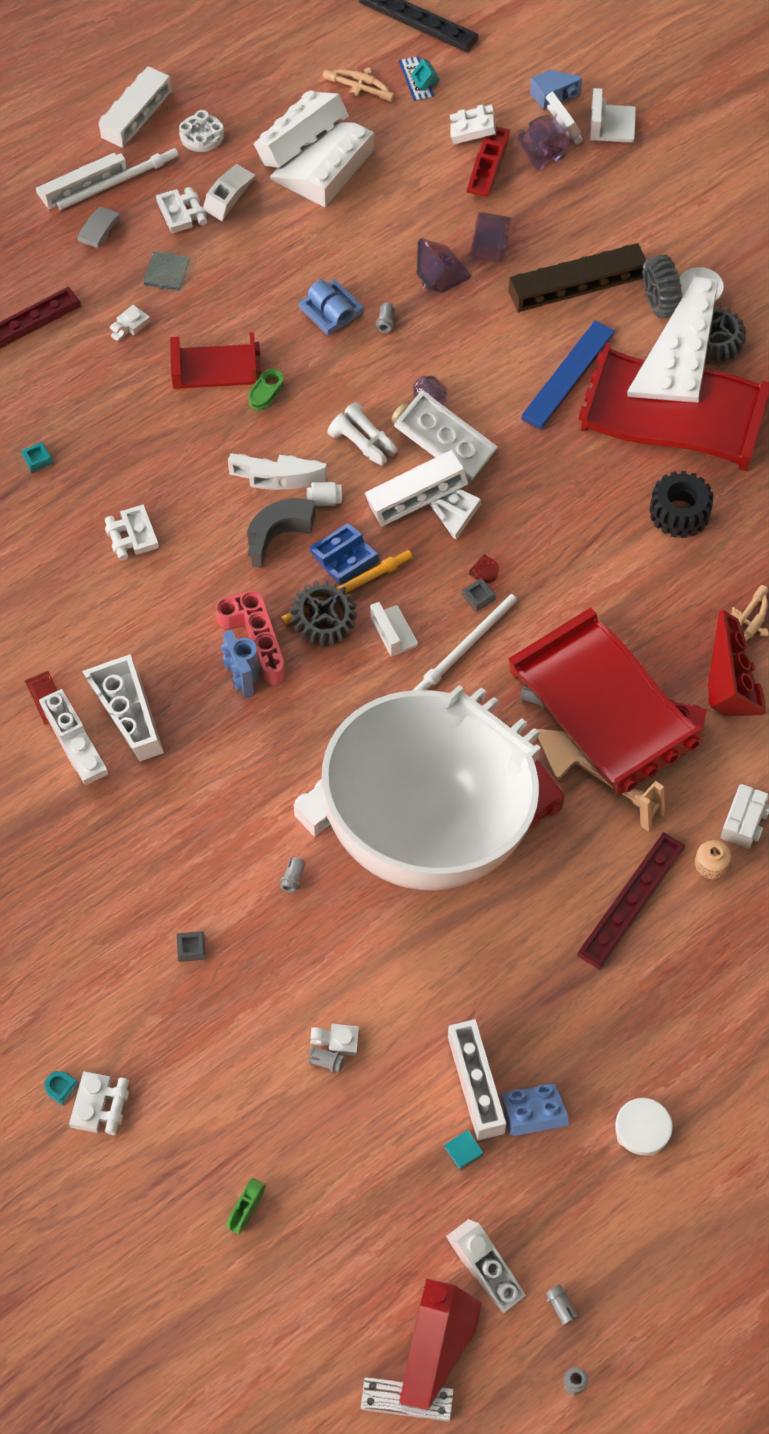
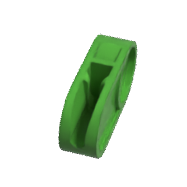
(262, 393)
(246, 1205)

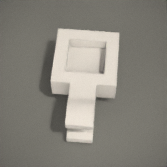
(129, 321)
(341, 1038)

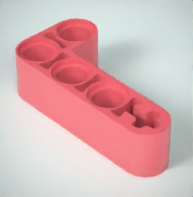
(262, 637)

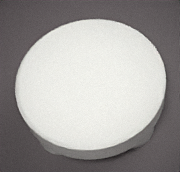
(201, 132)
(643, 1126)

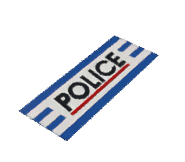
(408, 66)

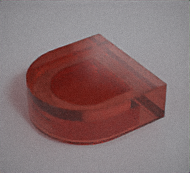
(486, 569)

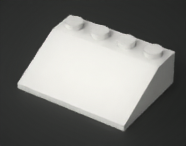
(327, 163)

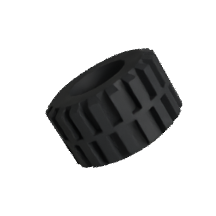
(681, 488)

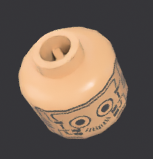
(713, 859)

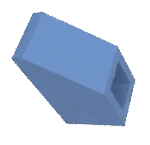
(562, 84)

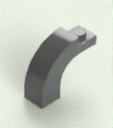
(275, 519)

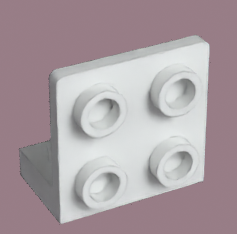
(611, 121)

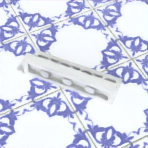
(81, 179)

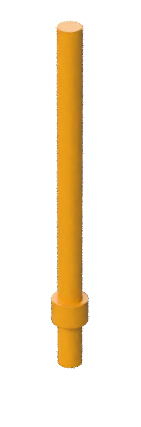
(388, 565)

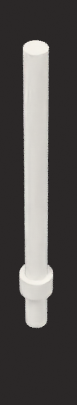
(156, 161)
(433, 676)

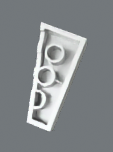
(299, 127)
(125, 700)

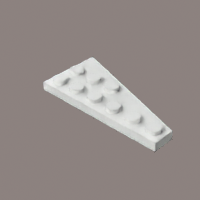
(679, 356)

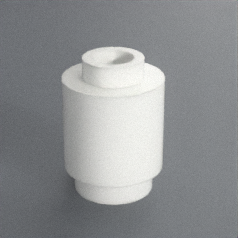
(325, 493)

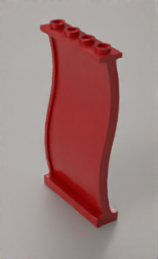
(720, 424)
(605, 701)

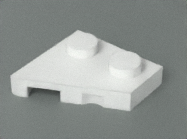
(456, 510)

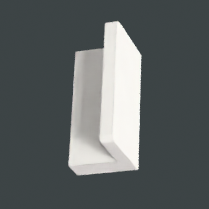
(392, 629)

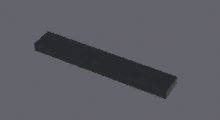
(425, 22)

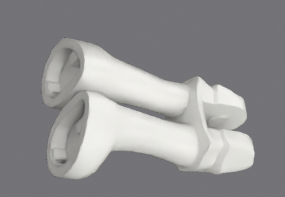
(371, 448)

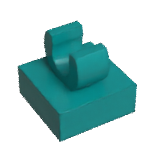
(425, 75)

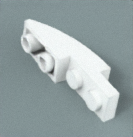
(286, 473)
(73, 737)

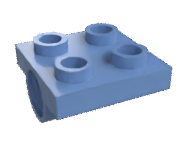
(330, 306)
(242, 659)
(534, 1109)

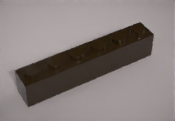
(577, 277)

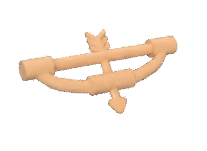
(362, 77)
(754, 626)

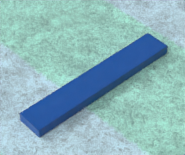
(567, 375)

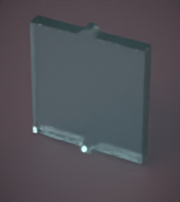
(166, 271)

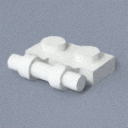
(564, 118)
(466, 130)
(174, 210)
(139, 530)
(91, 1101)

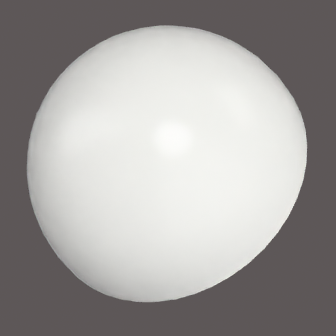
(430, 787)

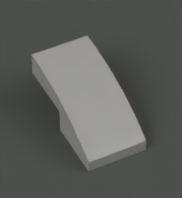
(98, 226)

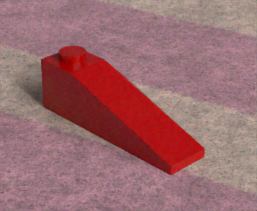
(731, 677)
(441, 1333)

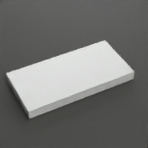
(441, 431)

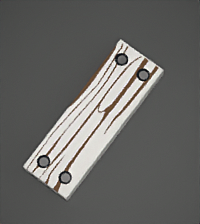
(385, 1396)

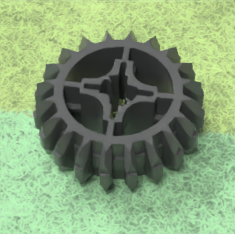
(662, 285)
(726, 336)
(331, 619)

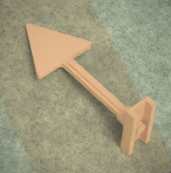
(564, 754)

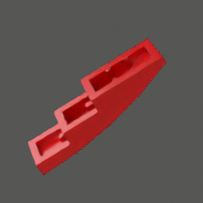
(488, 162)

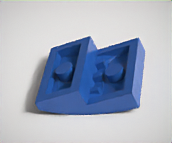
(344, 554)

